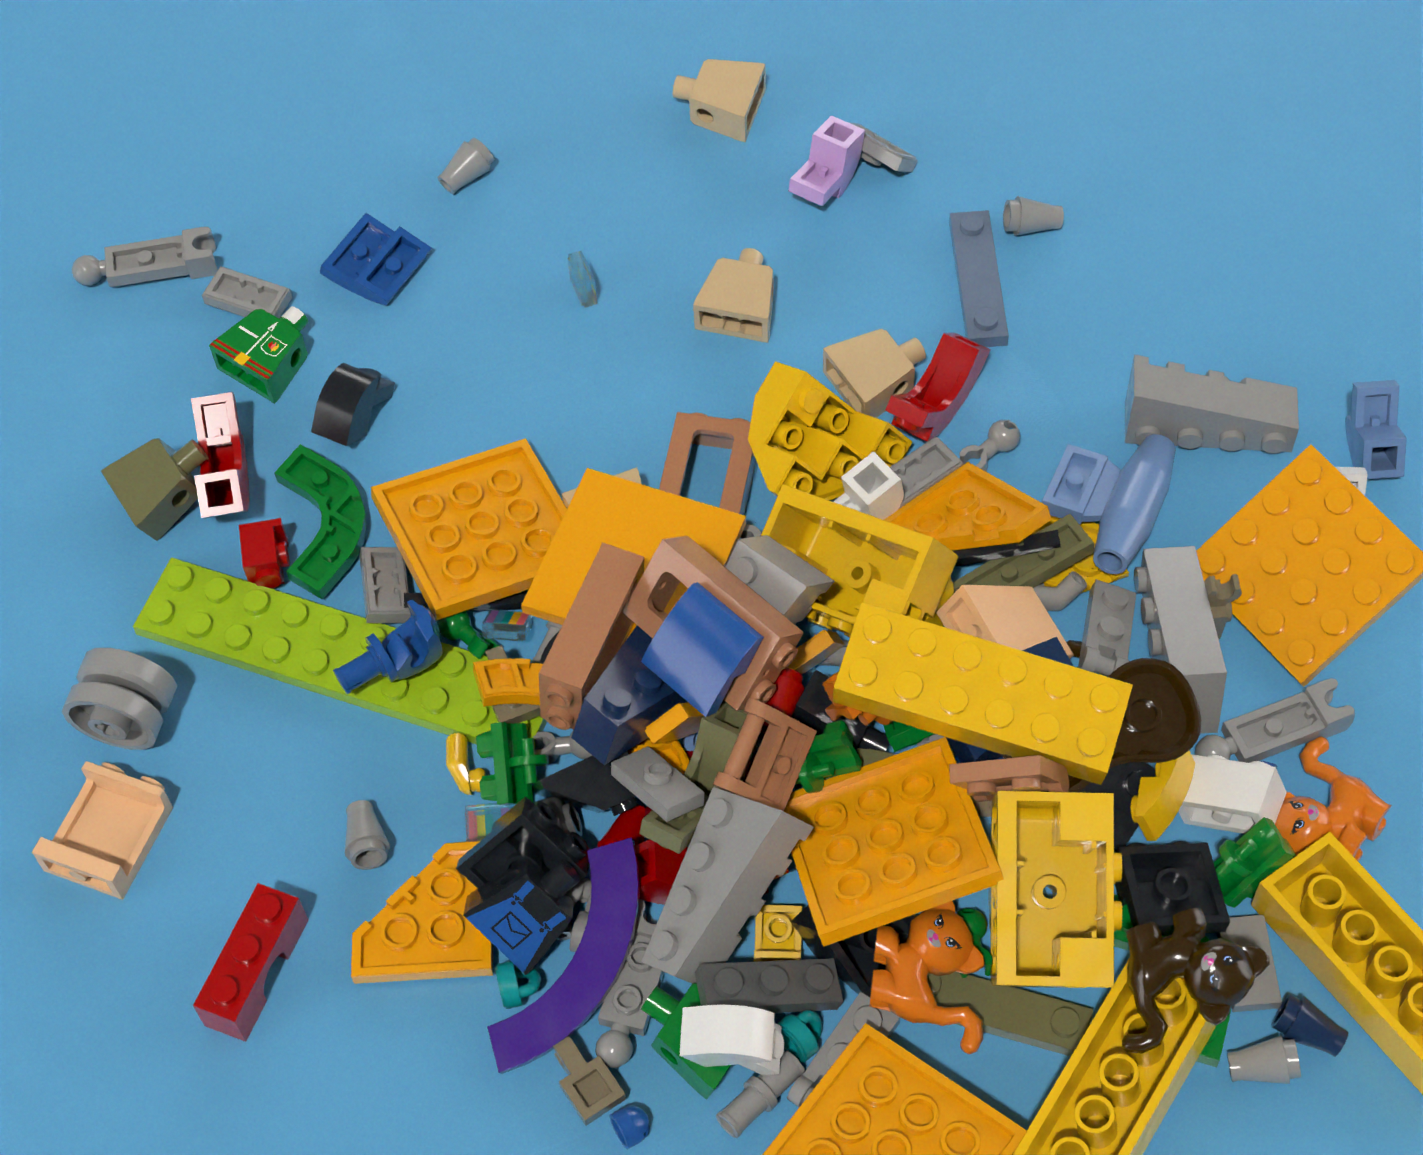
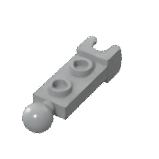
(151, 260)
(1280, 725)
(626, 998)

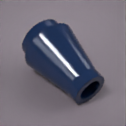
(1308, 1026)

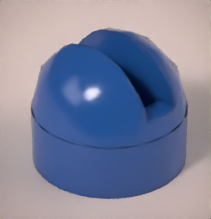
(630, 1125)

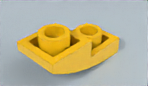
(1162, 795)
(775, 935)

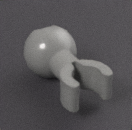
(999, 439)
(558, 746)

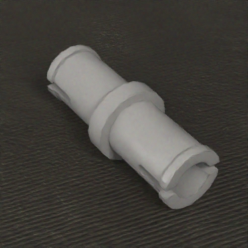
(759, 1096)

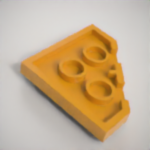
(972, 511)
(424, 929)

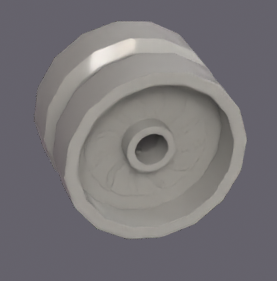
(119, 698)

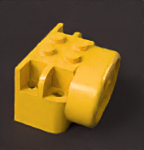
(864, 557)
(1068, 847)

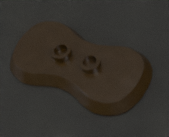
(1159, 718)

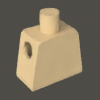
(724, 96)
(737, 298)
(872, 369)

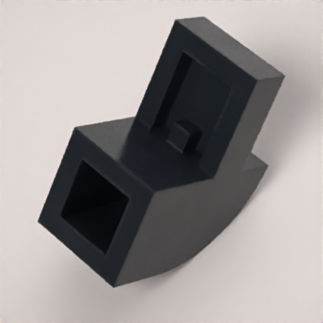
(347, 403)

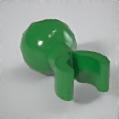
(459, 627)
(978, 927)

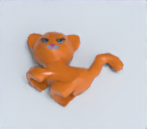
(1352, 812)
(935, 945)

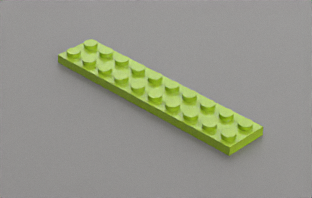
(302, 646)

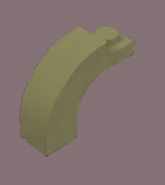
(712, 750)

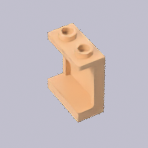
(1001, 615)
(106, 830)

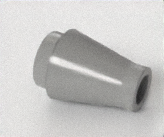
(466, 165)
(1031, 216)
(365, 839)
(1266, 1062)

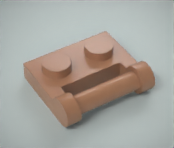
(777, 758)
(1011, 774)

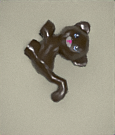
(1213, 972)

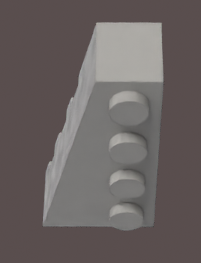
(1209, 409)
(778, 575)
(1183, 624)
(721, 882)

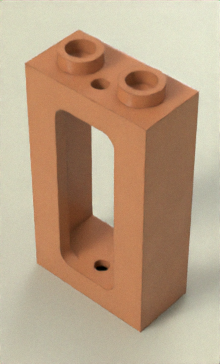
(713, 432)
(687, 562)
(589, 635)

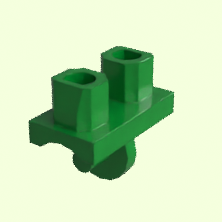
(828, 757)
(513, 763)
(1251, 861)

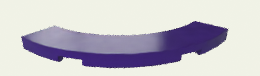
(590, 971)

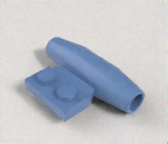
(1120, 499)

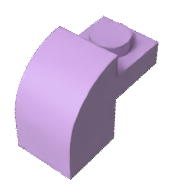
(831, 161)

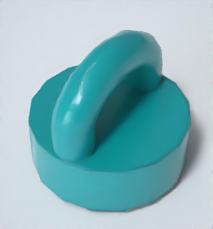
(508, 984)
(798, 1037)

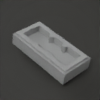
(879, 150)
(244, 294)
(925, 468)
(384, 584)
(657, 783)
(1265, 990)

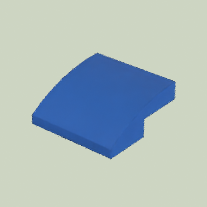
(375, 260)
(701, 649)

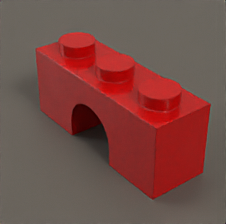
(235, 987)

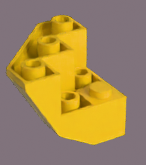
(812, 436)

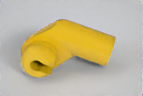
(458, 766)

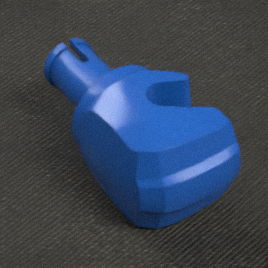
(400, 655)

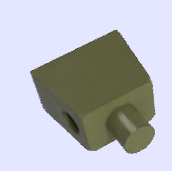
(156, 484)

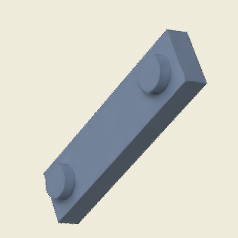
(978, 278)

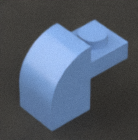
(1373, 431)

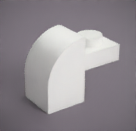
(872, 488)
(732, 1037)

